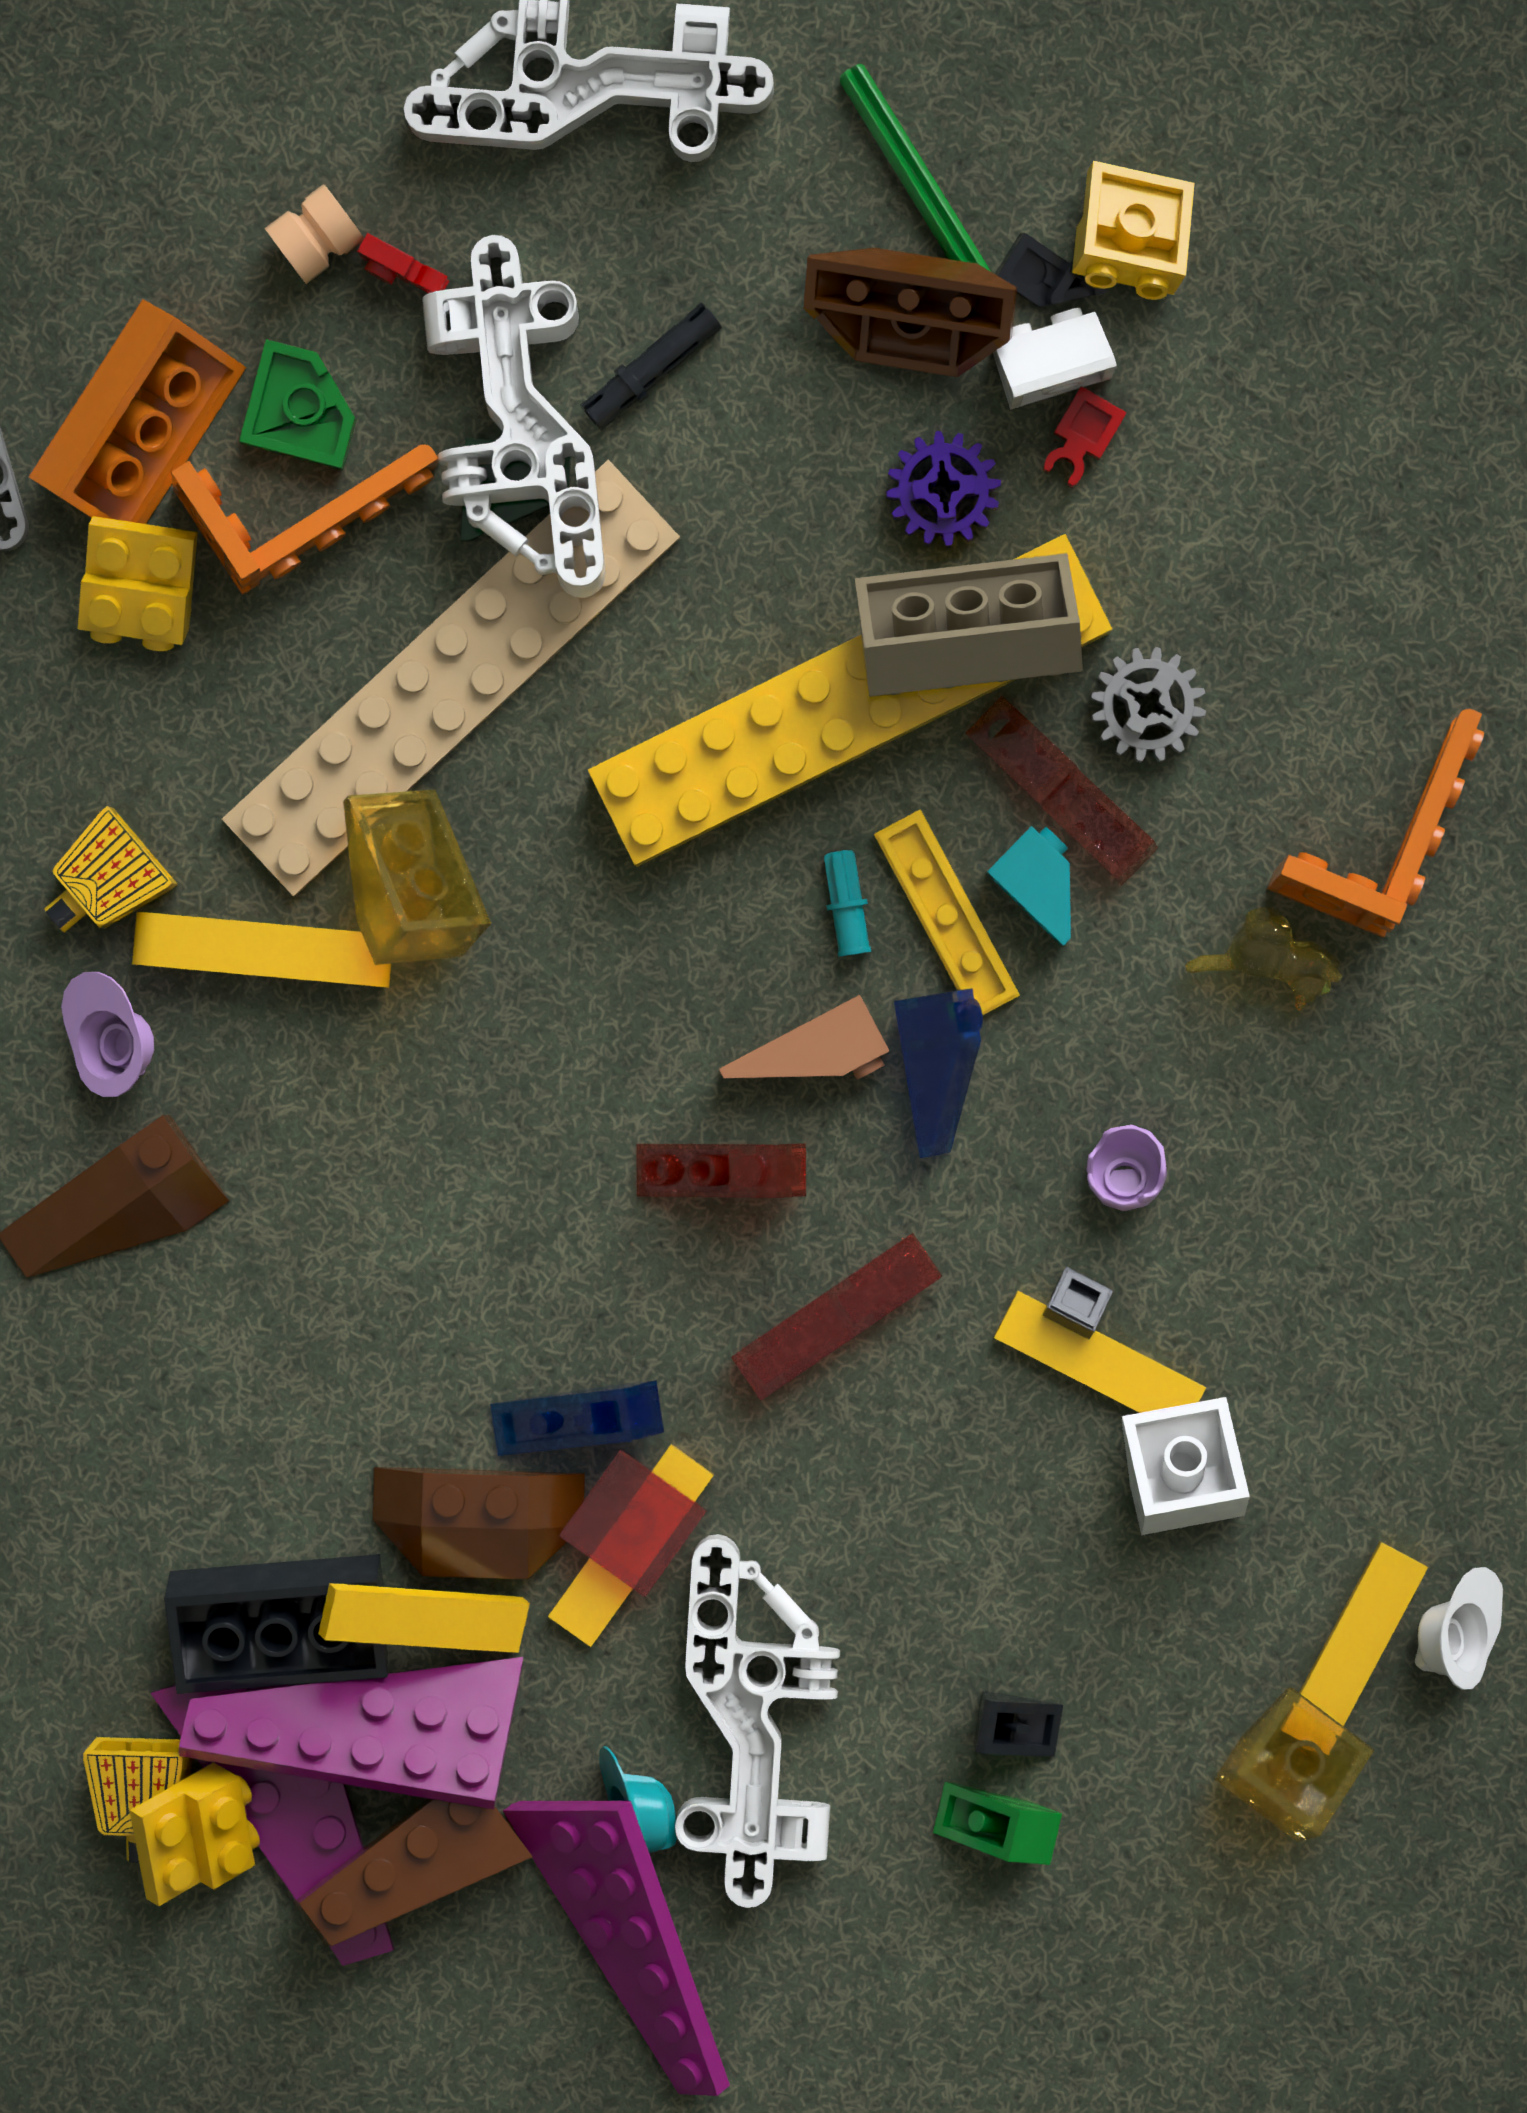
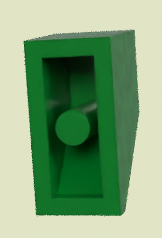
(997, 1824)

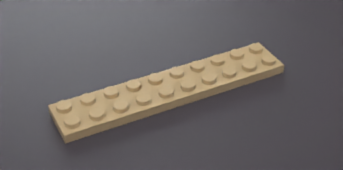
(442, 686)

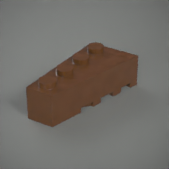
(410, 1865)

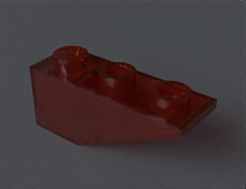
(722, 1170)

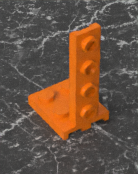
(322, 528)
(1355, 897)

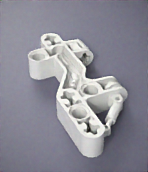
(582, 89)
(500, 327)
(753, 1816)

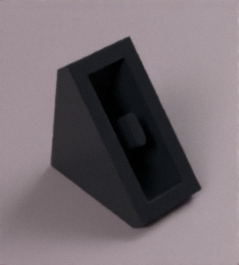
(1017, 1726)

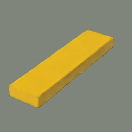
(945, 911)
(1095, 1361)
(595, 1591)
(423, 1618)
(1362, 1631)

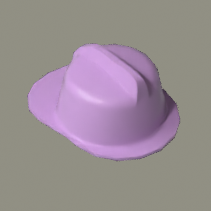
(105, 1034)

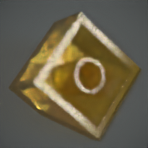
(1295, 1765)

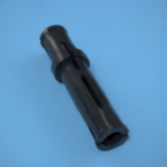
(643, 373)

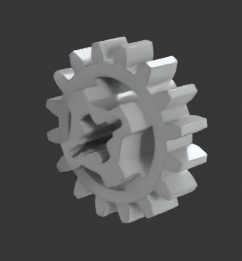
(1118, 687)

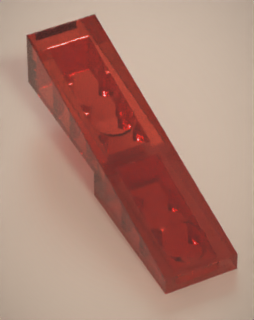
(1063, 791)
(836, 1316)

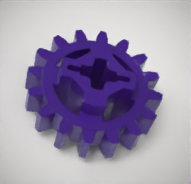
(968, 486)

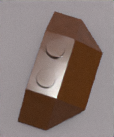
(910, 308)
(475, 1518)

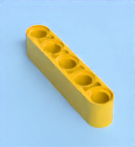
(256, 949)

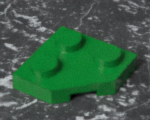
(298, 408)

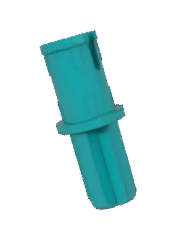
(846, 903)

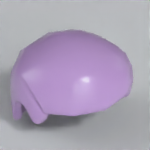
(1127, 1187)

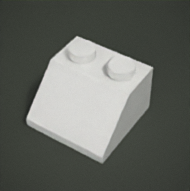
(1054, 358)
(1184, 1466)

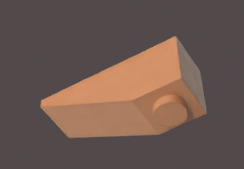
(825, 1046)

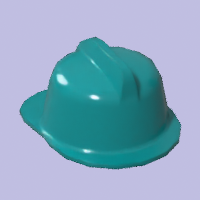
(649, 1800)

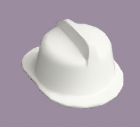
(1461, 1632)

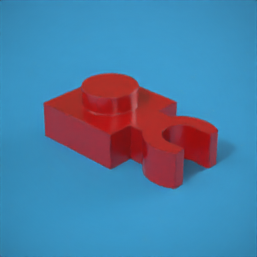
(389, 262)
(1086, 429)

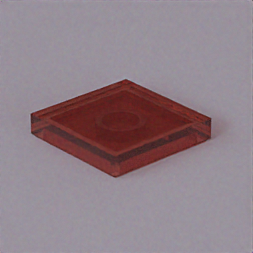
(633, 1522)

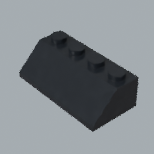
(263, 1625)

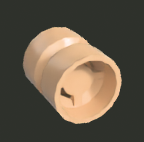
(314, 234)

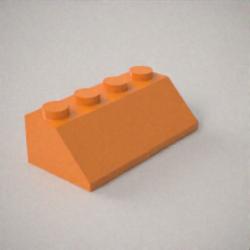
(138, 418)

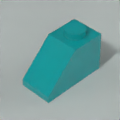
(1038, 880)

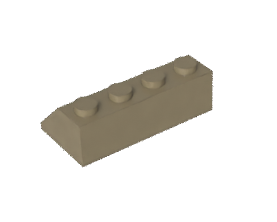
(969, 624)

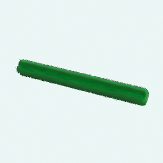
(909, 166)

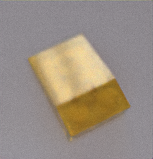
(410, 878)

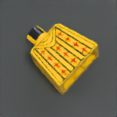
(106, 875)
(126, 1774)

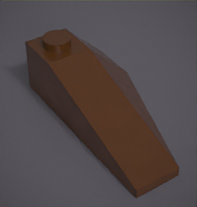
(125, 1199)

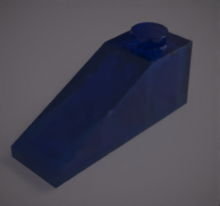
(939, 1055)
(578, 1418)

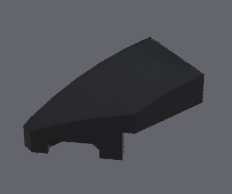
(1042, 274)

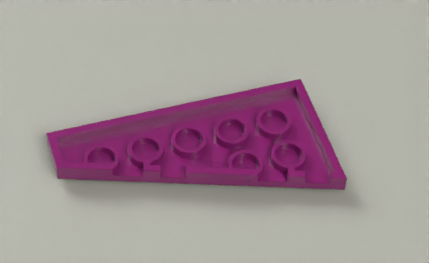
(405, 1734)
(301, 1825)
(614, 1899)

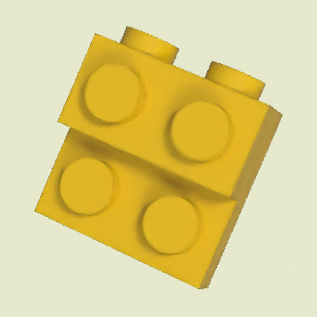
(1134, 230)
(137, 583)
(194, 1834)

